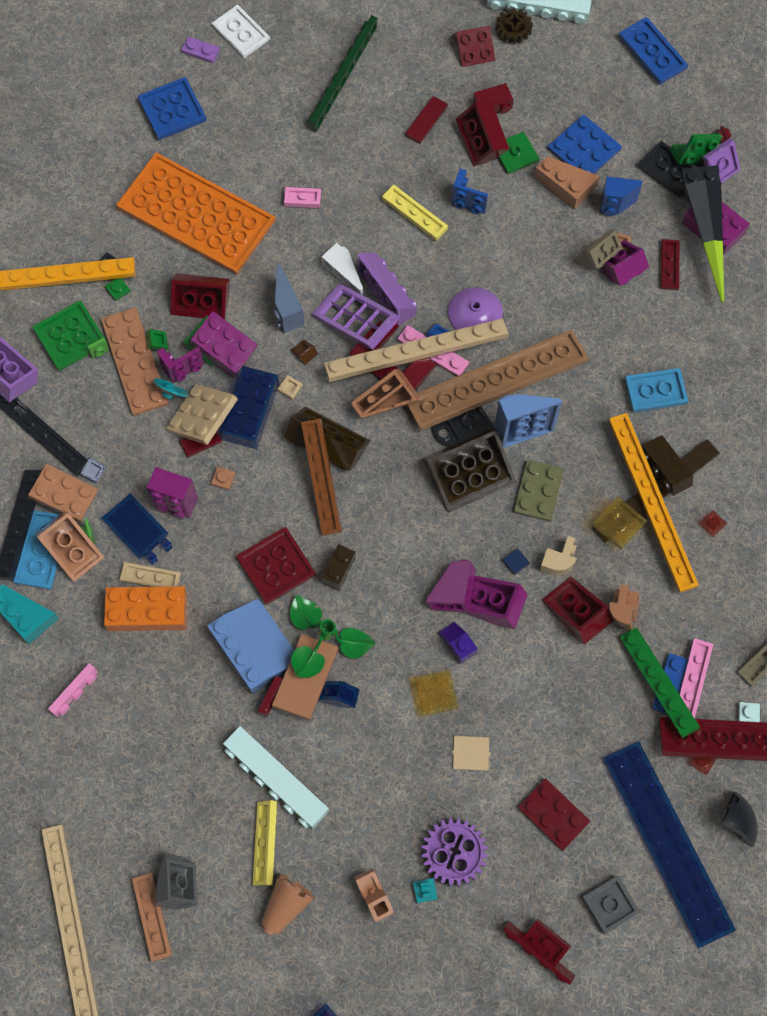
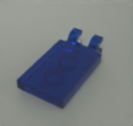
(137, 528)

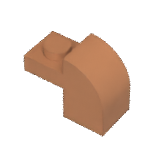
(373, 895)

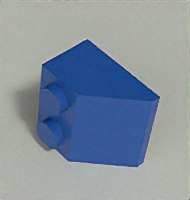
(619, 195)

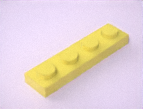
(415, 212)
(264, 843)

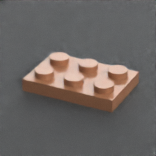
(63, 492)

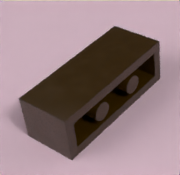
(667, 465)

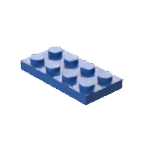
(653, 50)

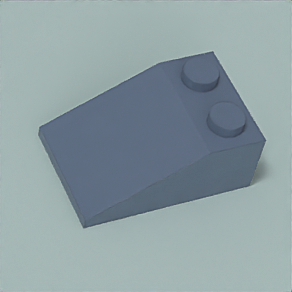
(288, 309)

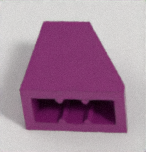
(454, 588)

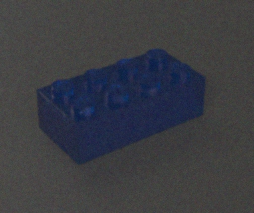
(250, 413)

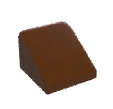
(304, 351)

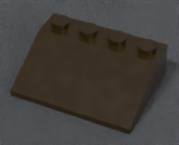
(470, 469)

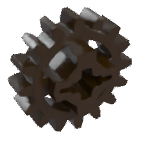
(506, 29)

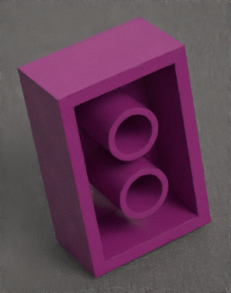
(733, 226)
(223, 344)
(172, 493)

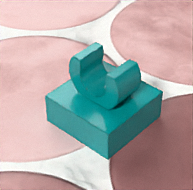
(425, 890)

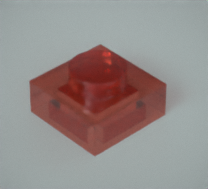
(713, 523)
(702, 764)

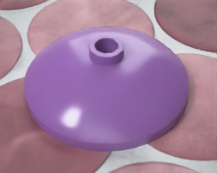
(463, 314)

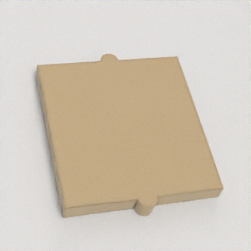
(471, 753)

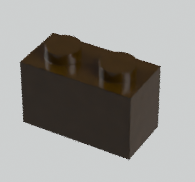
(338, 567)

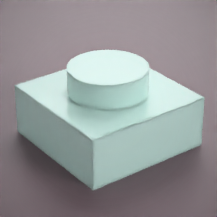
(748, 712)

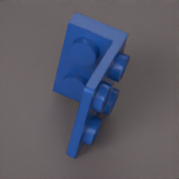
(467, 197)

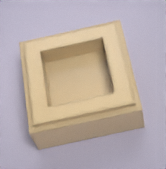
(289, 387)

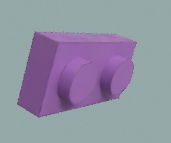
(200, 50)

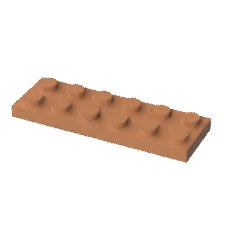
(134, 361)

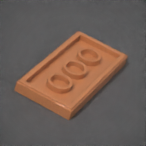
(301, 695)

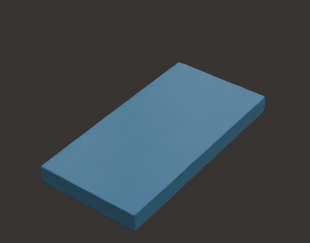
(36, 564)

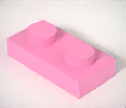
(302, 197)

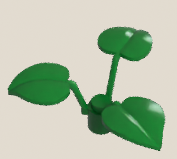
(306, 661)

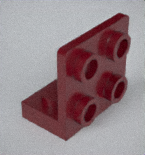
(475, 46)

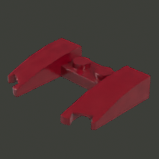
(415, 373)

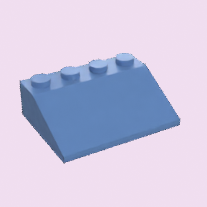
(525, 417)
(252, 644)

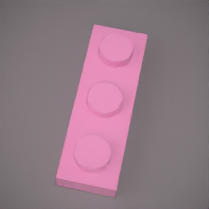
(73, 691)

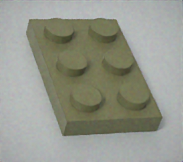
(539, 490)

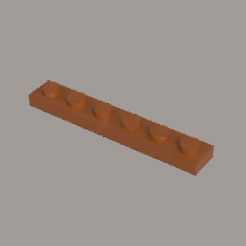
(321, 477)

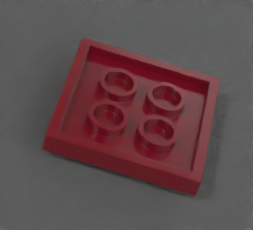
(276, 565)

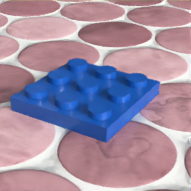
(172, 108)
(585, 145)

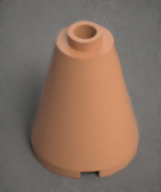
(285, 904)

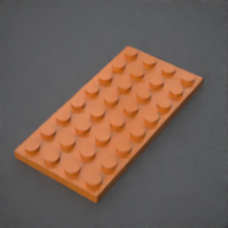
(196, 213)

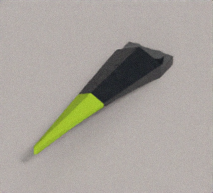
(704, 196)

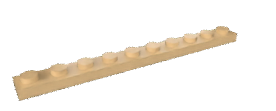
(415, 350)
(70, 922)

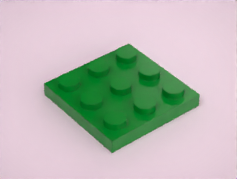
(68, 335)

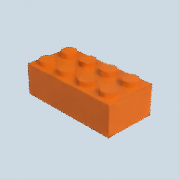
(145, 608)

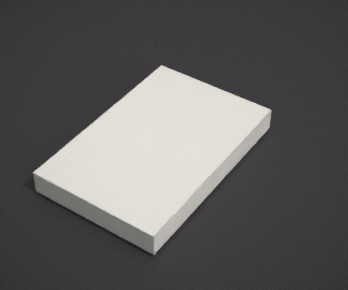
(240, 31)

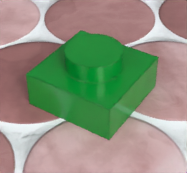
(117, 289)
(156, 339)

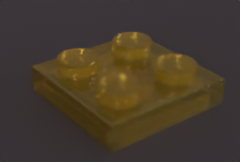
(619, 523)
(434, 693)

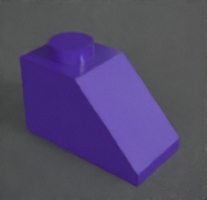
(458, 642)

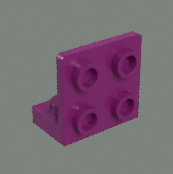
(179, 368)

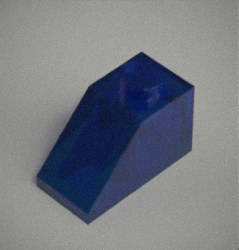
(339, 694)

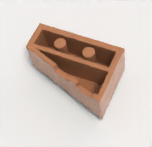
(566, 180)
(386, 395)

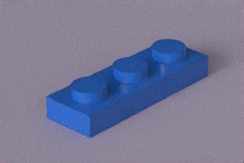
(675, 670)

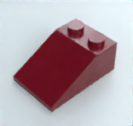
(578, 610)

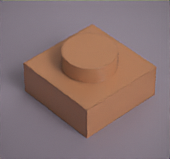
(223, 478)

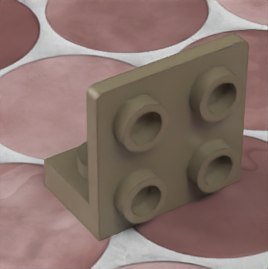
(600, 250)

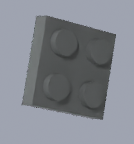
(611, 904)

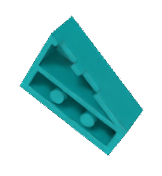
(24, 614)

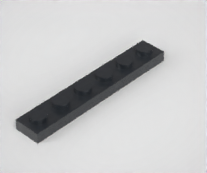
(18, 527)

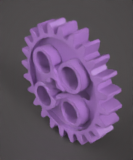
(437, 844)

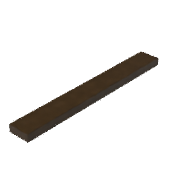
(693, 461)

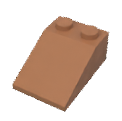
(69, 546)

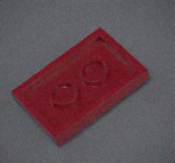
(554, 814)

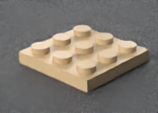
(201, 414)

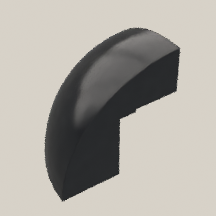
(741, 819)

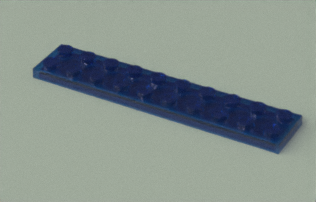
(669, 845)

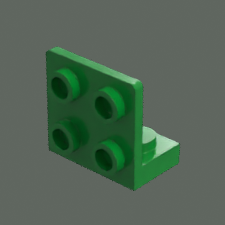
(695, 148)

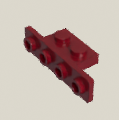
(544, 945)

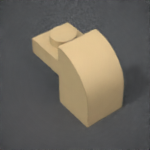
(557, 562)

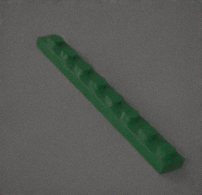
(339, 79)

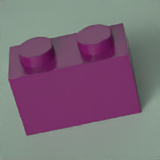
(626, 264)

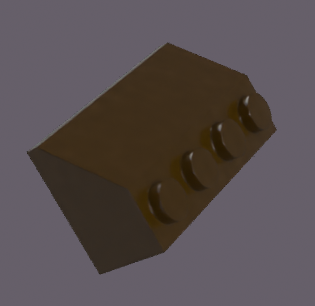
(342, 444)

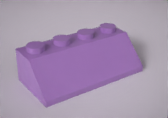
(385, 286)

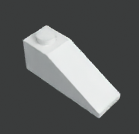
(340, 264)

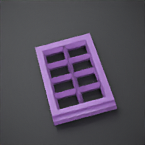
(380, 331)

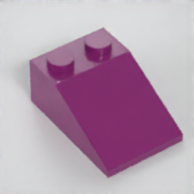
(497, 601)

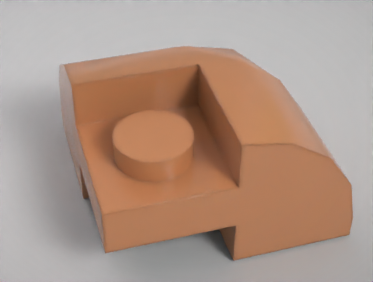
(625, 606)

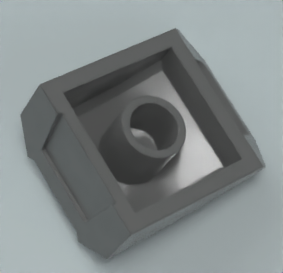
(174, 876)

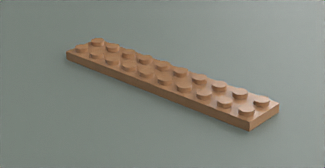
(497, 379)

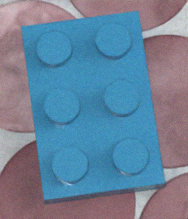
(656, 390)

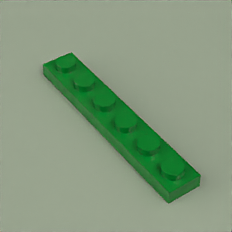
(659, 683)

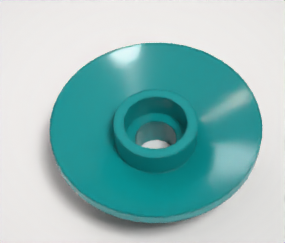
(169, 389)

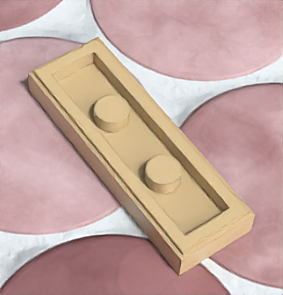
(148, 575)

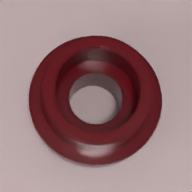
(725, 133)

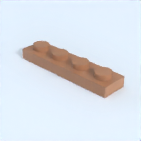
(152, 917)

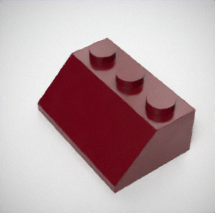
(482, 132)
(199, 295)

